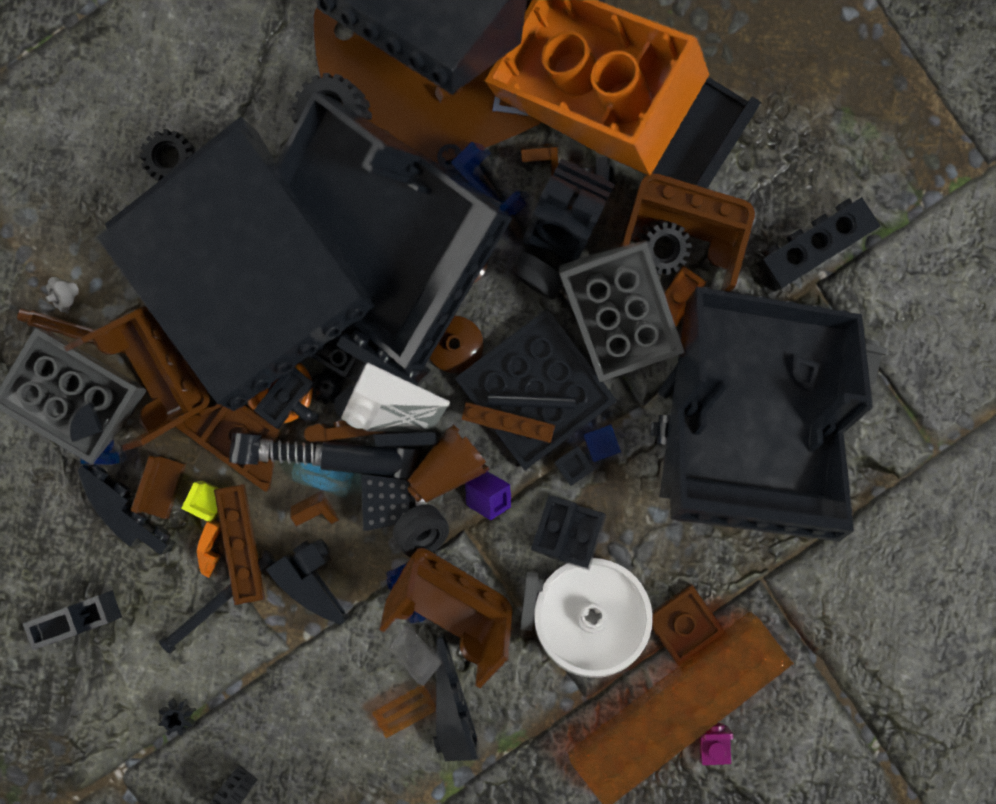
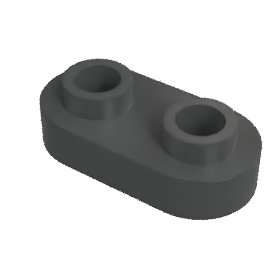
(531, 590)

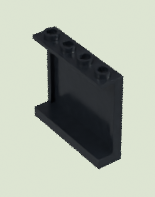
(706, 135)

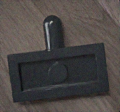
(286, 398)

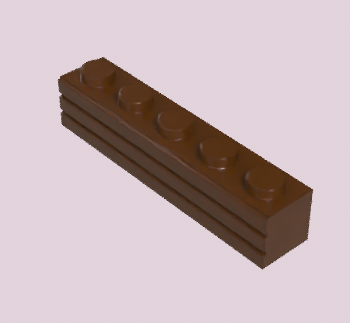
(508, 422)

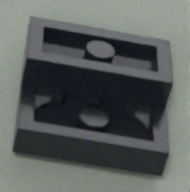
(568, 532)

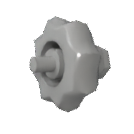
(61, 293)

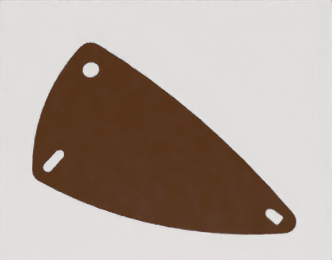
(407, 101)

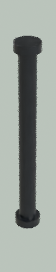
(169, 643)

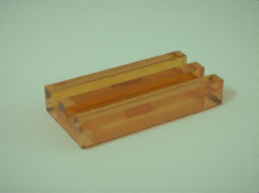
(383, 722)

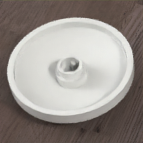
(593, 618)

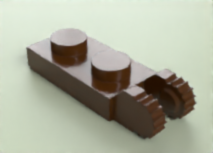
(341, 430)

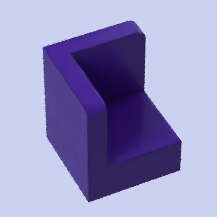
(488, 495)

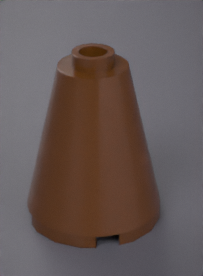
(446, 467)

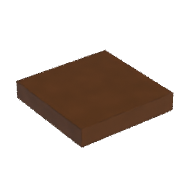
(685, 624)

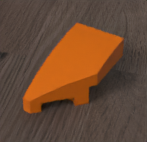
(206, 558)

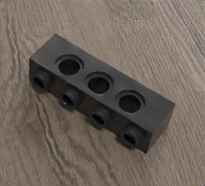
(858, 223)

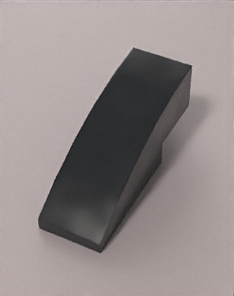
(308, 590)
(72, 620)

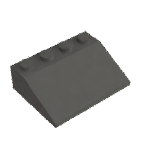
(621, 309)
(53, 385)

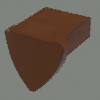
(541, 152)
(312, 507)

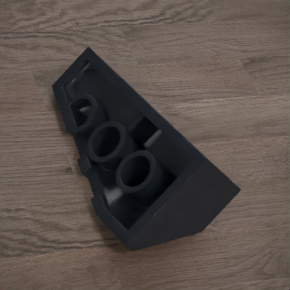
(454, 724)

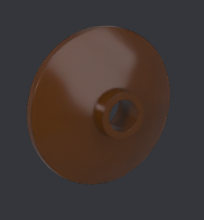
(467, 354)

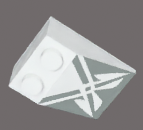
(392, 404)

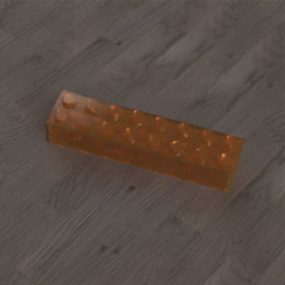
(679, 709)

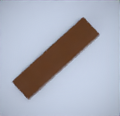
(239, 544)

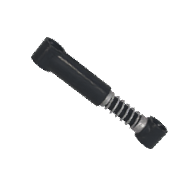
(329, 456)

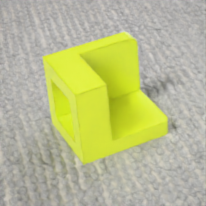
(201, 501)

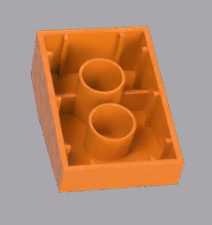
(602, 78)

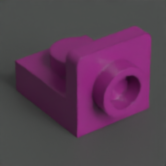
(716, 745)

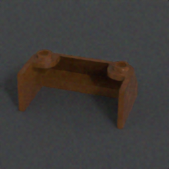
(703, 215)
(161, 367)
(456, 604)

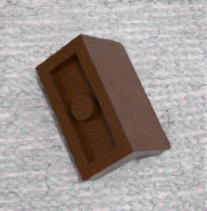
(158, 486)

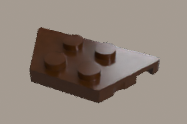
(213, 431)

